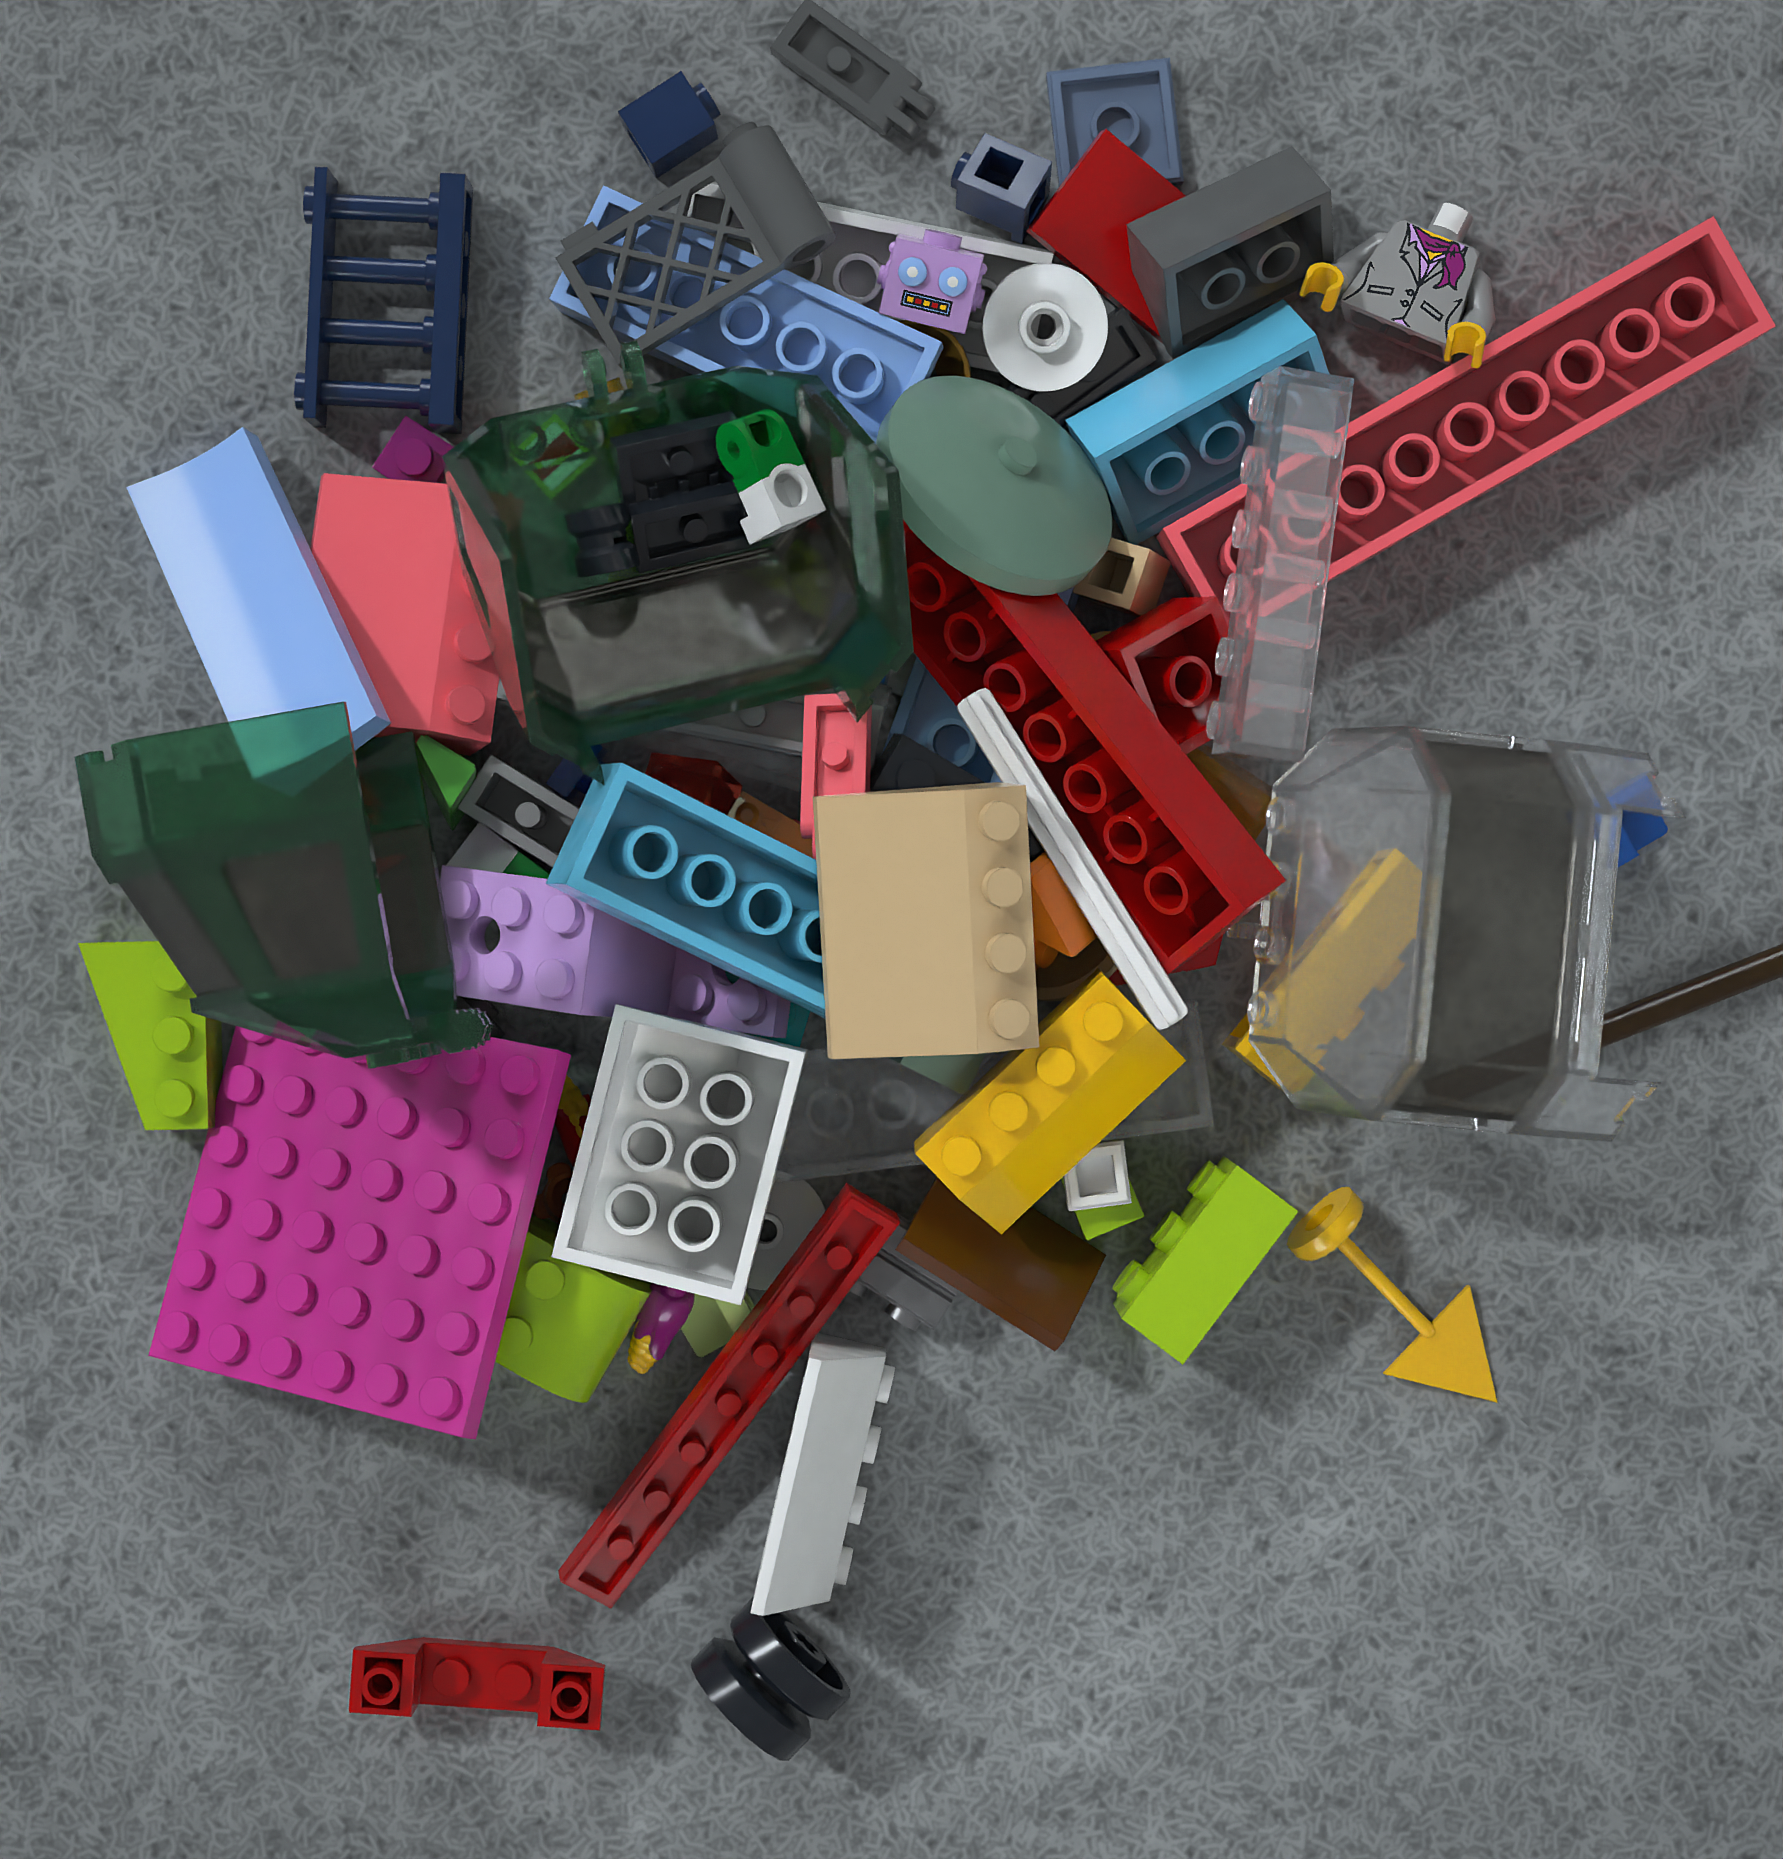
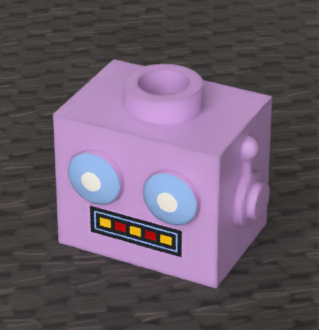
(932, 281)

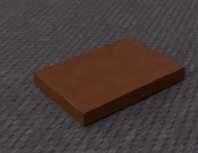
(1027, 1275)

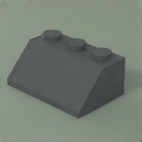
(1231, 249)

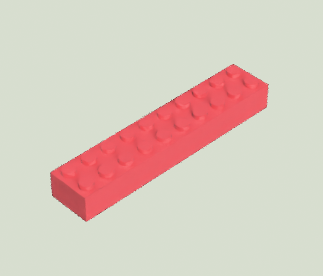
(1522, 405)

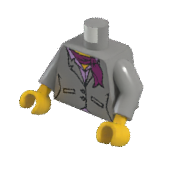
(1414, 287)

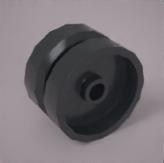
(770, 1681)

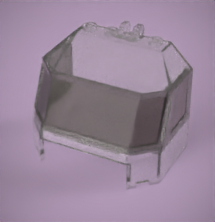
(1446, 929)

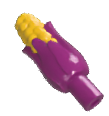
(657, 1325)

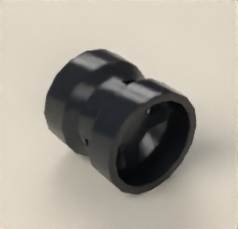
(602, 539)

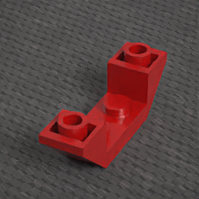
(478, 1674)

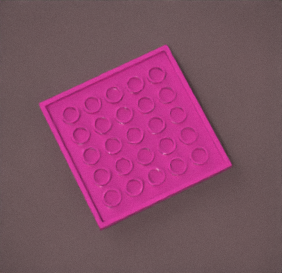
(362, 1225)

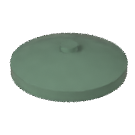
(996, 486)

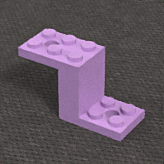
(584, 961)

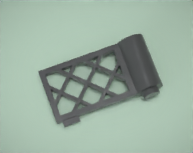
(768, 201)

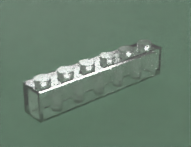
(1281, 566)

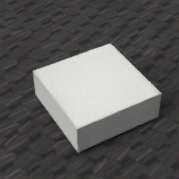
(1099, 1178)

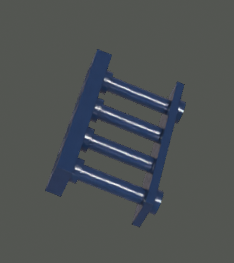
(441, 273)

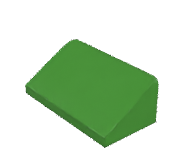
(447, 777)

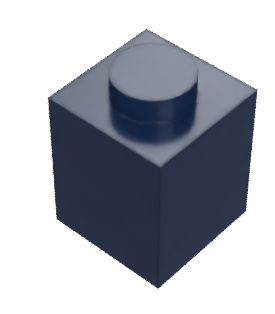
(671, 123)

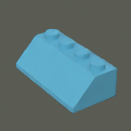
(1185, 426)

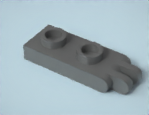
(851, 70)

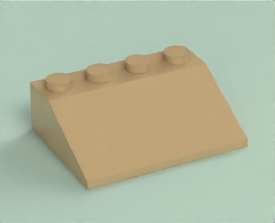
(926, 921)

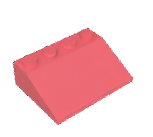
(407, 606)

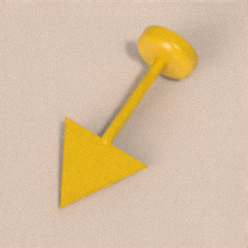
(1448, 1349)

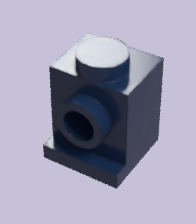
(1002, 185)

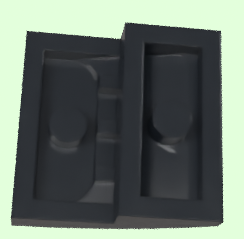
(678, 493)

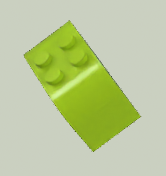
(565, 1318)

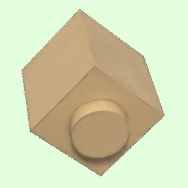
(1125, 579)

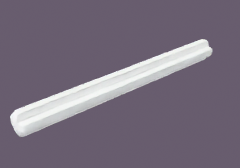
(1074, 861)

